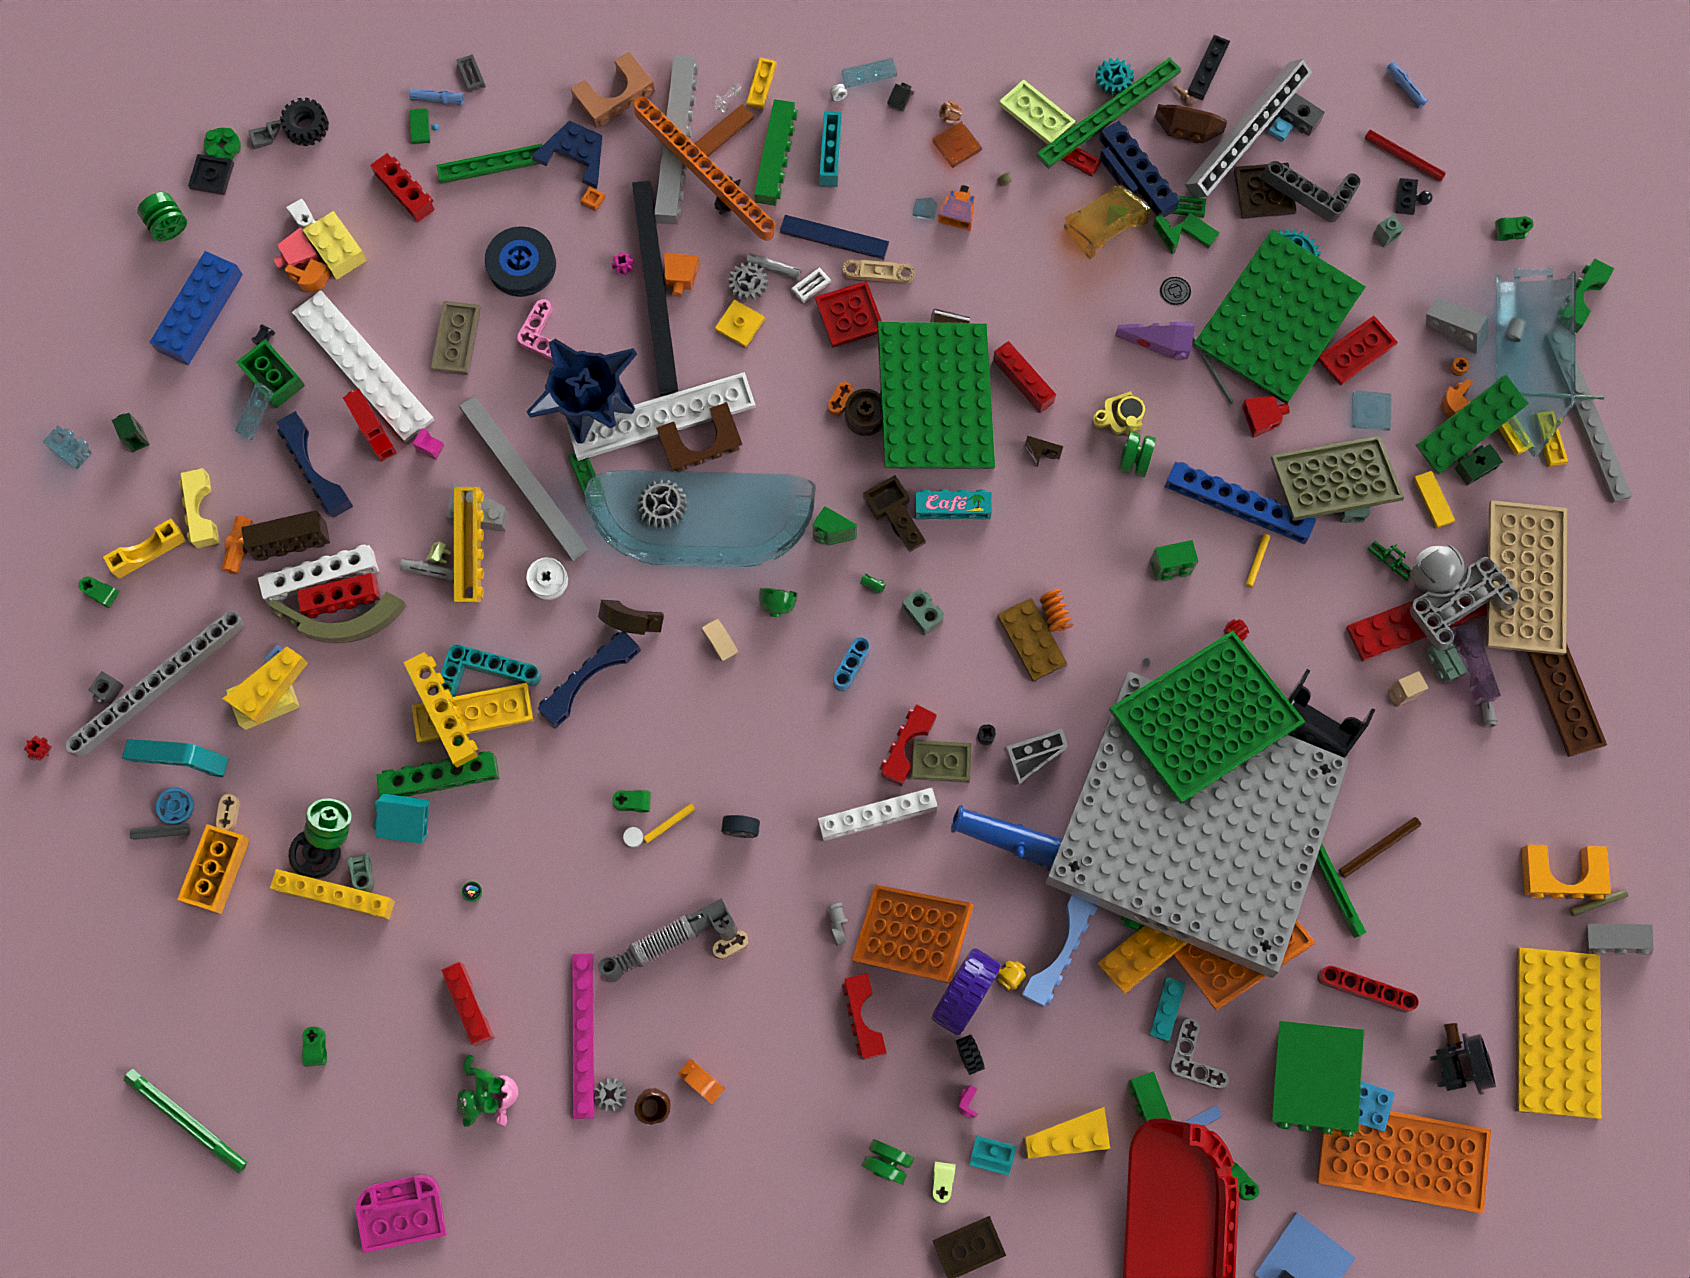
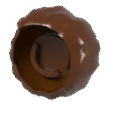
(652, 1106)

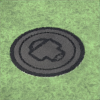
(1175, 290)

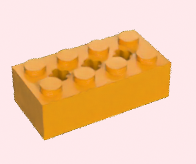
(226, 865)

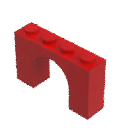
(369, 424)

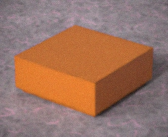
(592, 199)

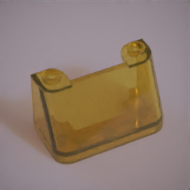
(1106, 219)

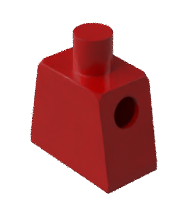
(1263, 414)

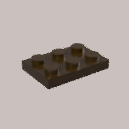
(969, 1248)

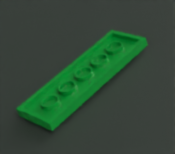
(1471, 424)

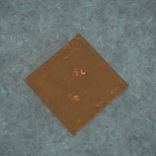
(957, 144)

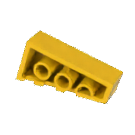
(267, 685)

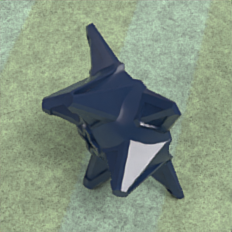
(584, 388)

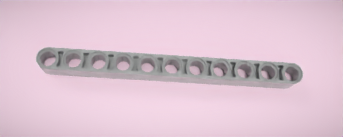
(523, 478)
(151, 693)

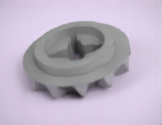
(620, 1094)

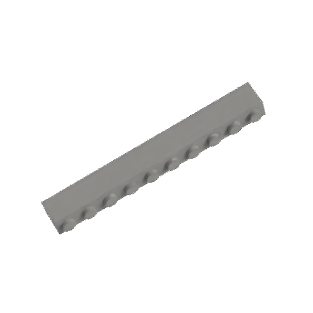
(680, 114)
(1248, 128)

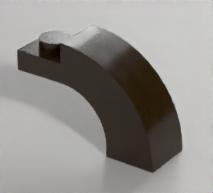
(629, 620)

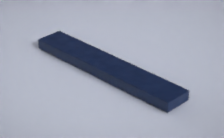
(834, 237)

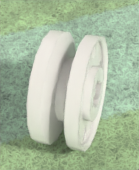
(547, 568)

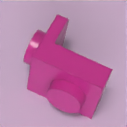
(966, 1096)

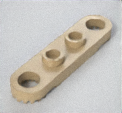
(878, 271)

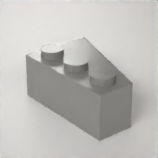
(1458, 324)
(494, 514)
(1033, 753)
(1620, 938)

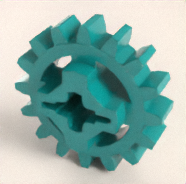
(1111, 76)

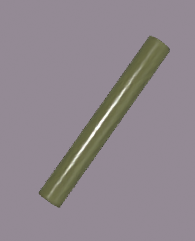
(1598, 903)

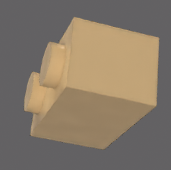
(1407, 689)

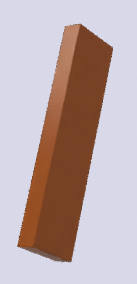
(724, 130)

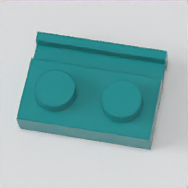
(992, 1155)

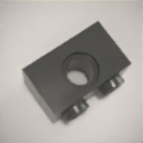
(1299, 106)

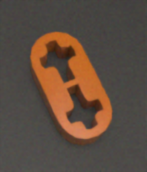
(837, 397)

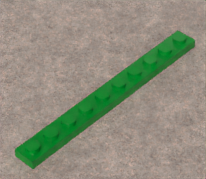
(1108, 113)

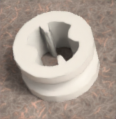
(838, 92)

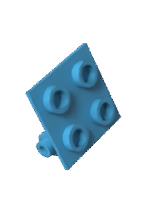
(1375, 1106)

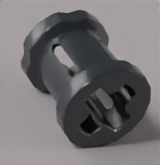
(264, 333)
(988, 739)

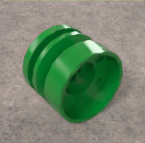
(162, 216)

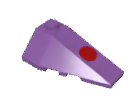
(1169, 340)

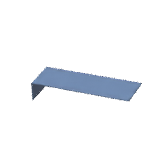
(1206, 1117)

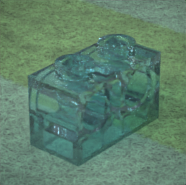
(68, 446)

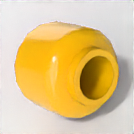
(1011, 975)

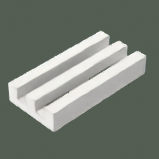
(818, 288)

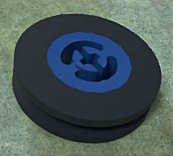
(535, 270)

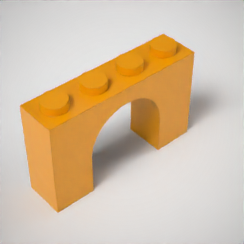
(1540, 882)

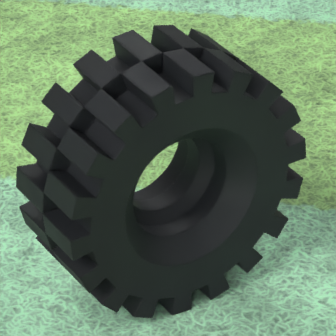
(304, 110)

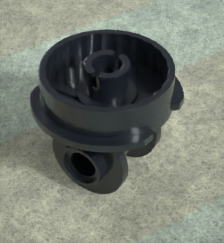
(1452, 1070)

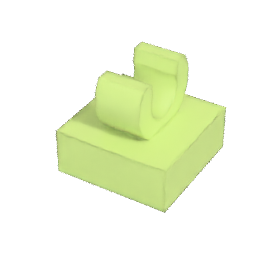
(436, 552)

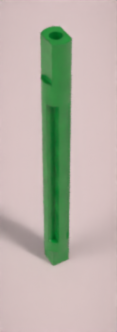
(1339, 893)
(185, 1121)

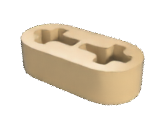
(223, 812)
(733, 949)

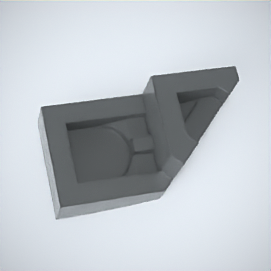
(264, 136)

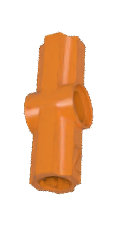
(235, 546)

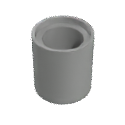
(1515, 330)

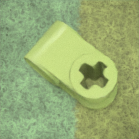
(943, 1178)

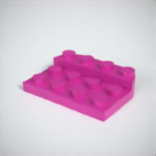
(400, 1213)

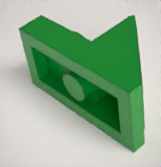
(1169, 235)

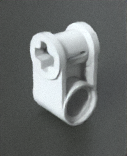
(300, 214)

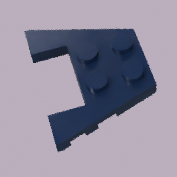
(577, 144)

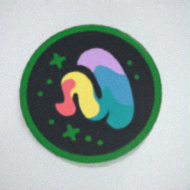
(472, 891)

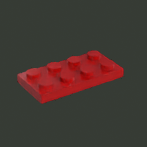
(1357, 350)

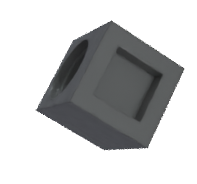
(101, 681)

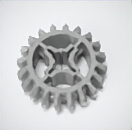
(651, 495)

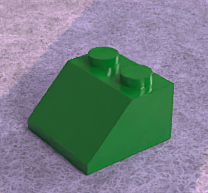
(833, 528)

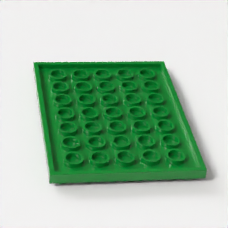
(1279, 316)
(935, 395)
(1206, 716)

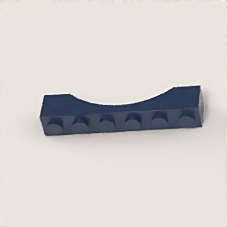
(297, 436)
(618, 651)

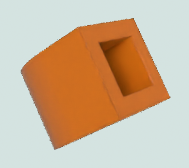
(312, 278)
(1453, 398)
(701, 1081)

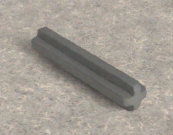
(159, 831)

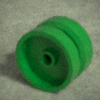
(1137, 454)
(327, 823)
(886, 1164)

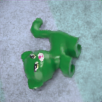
(472, 1102)

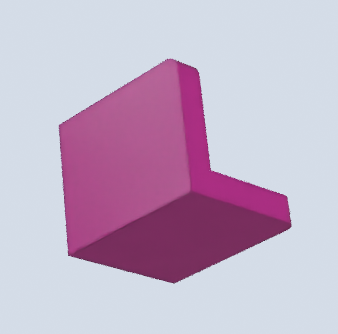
(427, 445)

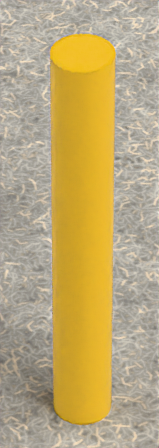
(1257, 561)
(669, 823)

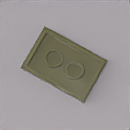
(941, 761)

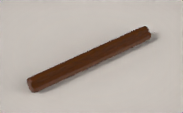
(1379, 847)

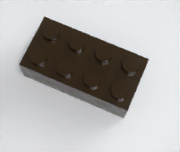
(285, 535)

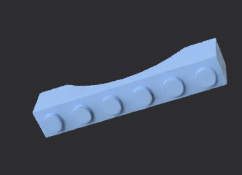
(1041, 985)

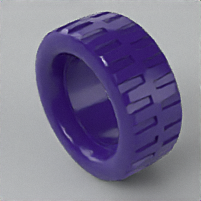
(966, 991)

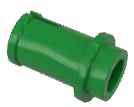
(872, 583)

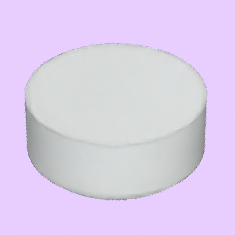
(633, 837)

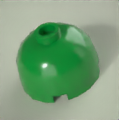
(777, 601)

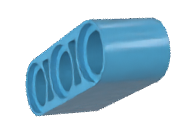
(851, 655)

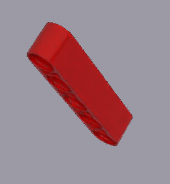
(1377, 993)

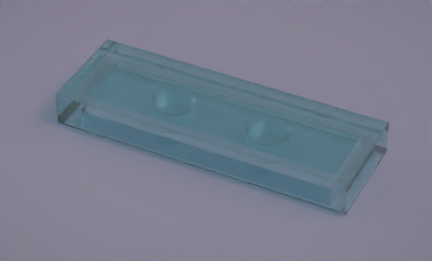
(869, 73)
(254, 411)

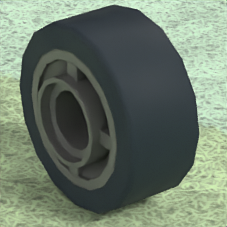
(740, 826)

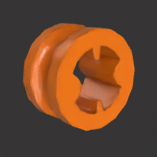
(1455, 370)

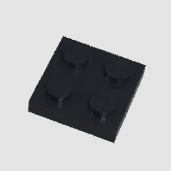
(211, 174)

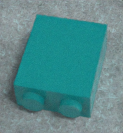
(401, 818)

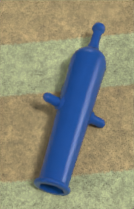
(1017, 839)

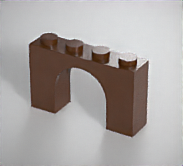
(726, 440)

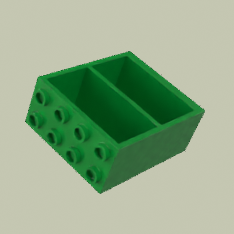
(1318, 1078)

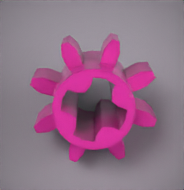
(622, 263)

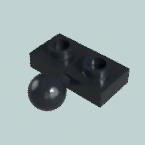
(1408, 196)

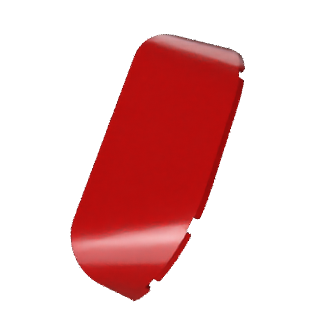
(1180, 1203)

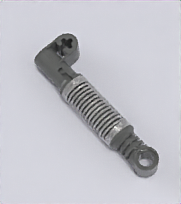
(667, 938)

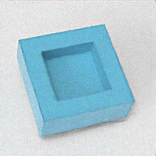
(1280, 129)

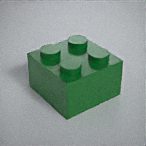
(1174, 560)

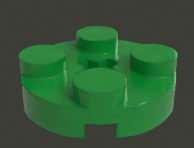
(220, 135)

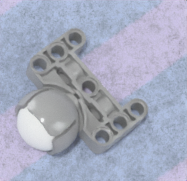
(1444, 579)

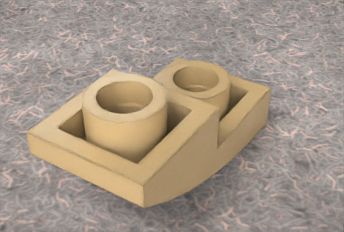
(720, 639)

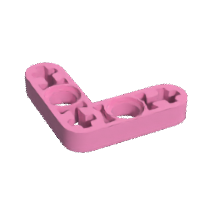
(534, 332)

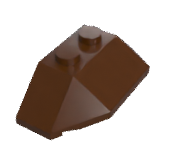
(1189, 123)

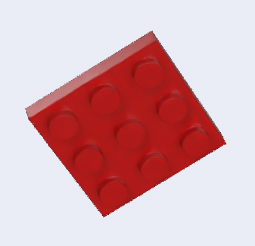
(848, 313)

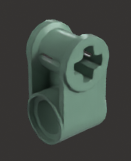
(361, 869)

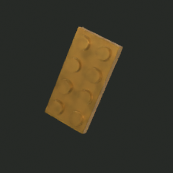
(1032, 639)

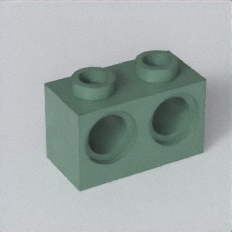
(918, 614)

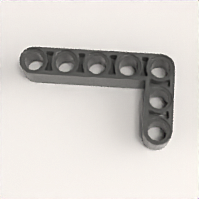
(1309, 194)

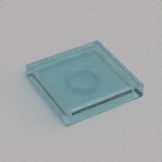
(1371, 410)

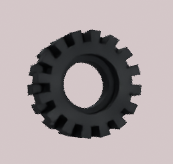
(970, 1054)

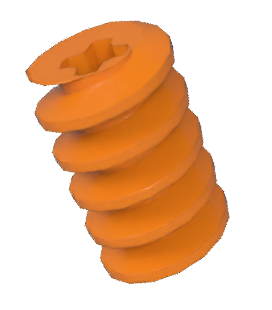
(1054, 611)

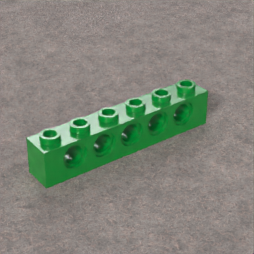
(487, 772)

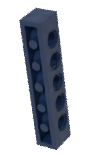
(1159, 205)

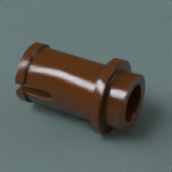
(1453, 1035)

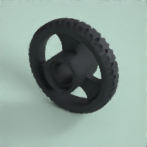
(307, 868)

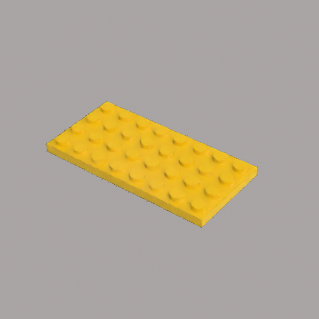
(1558, 1033)

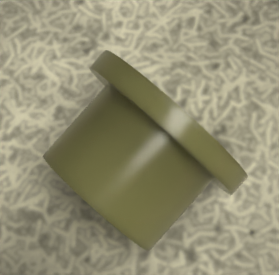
(1005, 179)

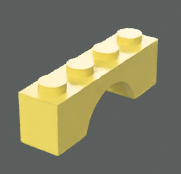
(195, 487)

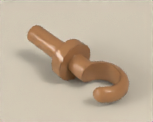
(1184, 95)

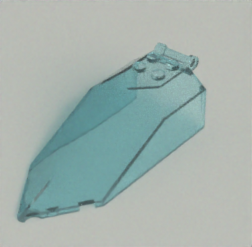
(1546, 355)

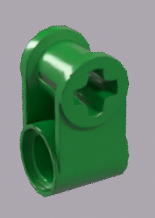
(1513, 228)
(99, 592)
(635, 801)
(314, 1049)
(1244, 1181)

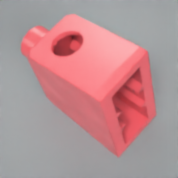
(296, 251)

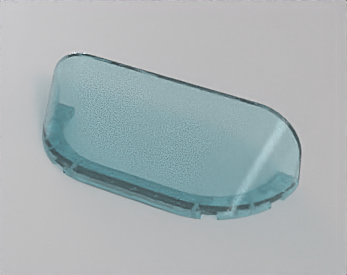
(726, 523)

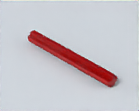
(1405, 155)

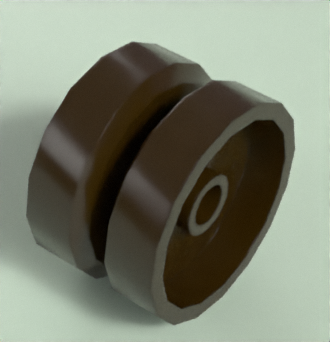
(864, 412)

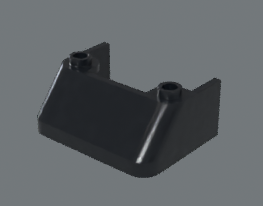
(1321, 729)

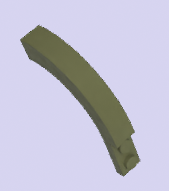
(344, 632)

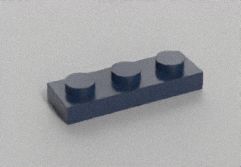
(1117, 171)

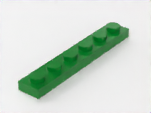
(487, 164)

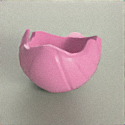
(505, 1098)

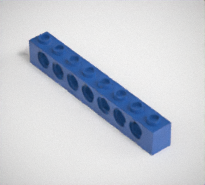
(1230, 505)

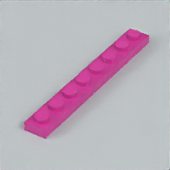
(583, 1036)

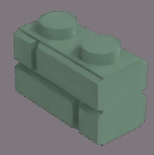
(1447, 663)

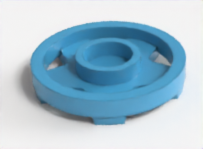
(175, 806)

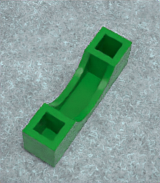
(1594, 278)

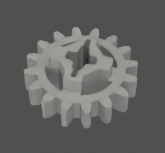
(742, 287)

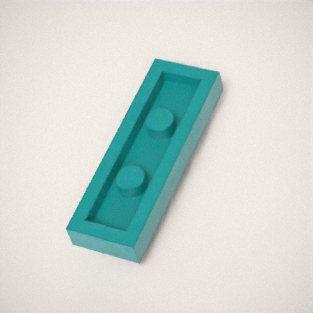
(1167, 1009)

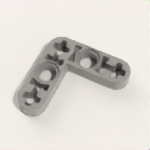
(1186, 1059)

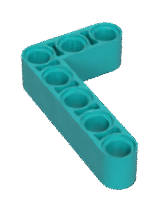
(483, 666)
(175, 754)

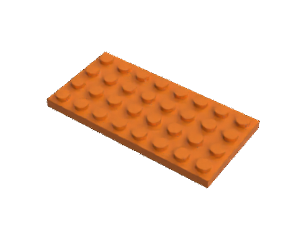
(1411, 1161)

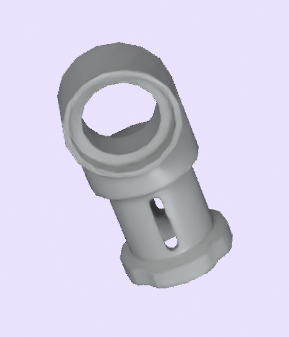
(838, 919)

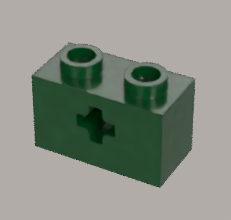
(130, 432)
(1487, 460)

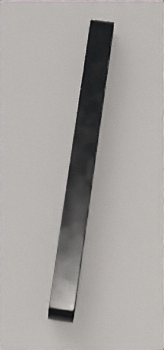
(655, 288)

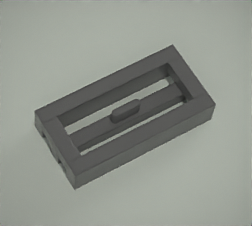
(475, 85)

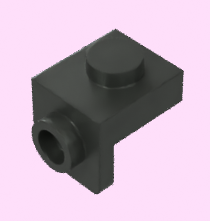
(900, 96)

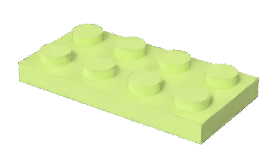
(1036, 112)

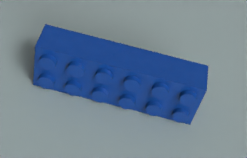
(196, 308)

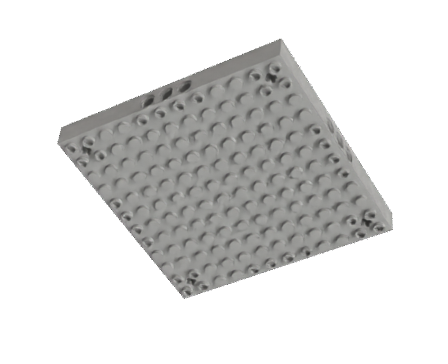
(1208, 870)

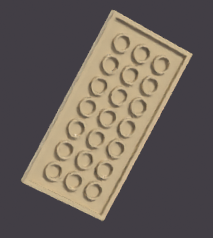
(1532, 554)

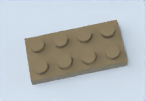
(455, 337)

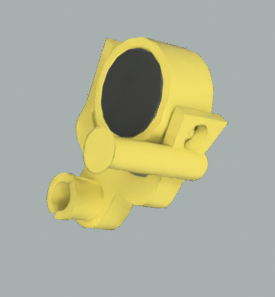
(1129, 414)

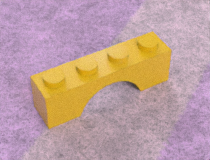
(163, 539)

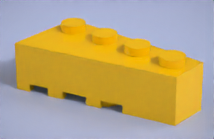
(1076, 1135)

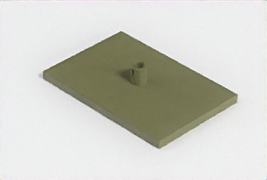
(1337, 478)

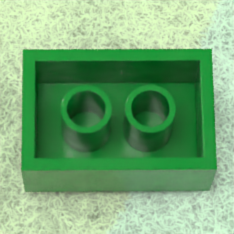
(269, 368)

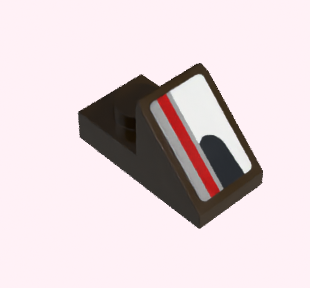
(1038, 447)

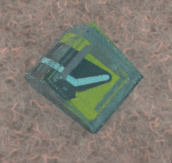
(925, 208)

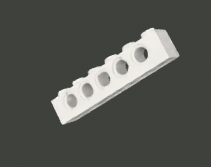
(270, 580)
(877, 814)

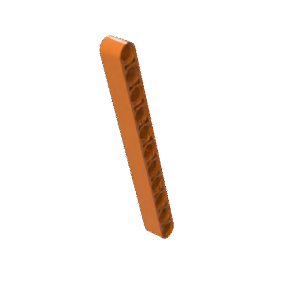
(706, 176)

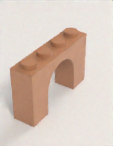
(603, 109)

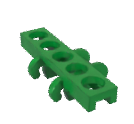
(1388, 555)

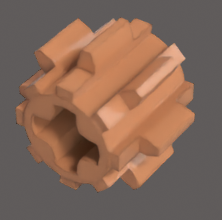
(950, 112)

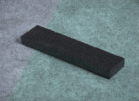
(1208, 67)

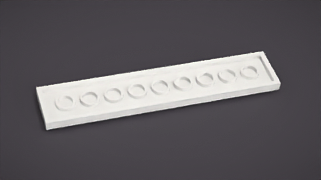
(363, 366)
(684, 407)

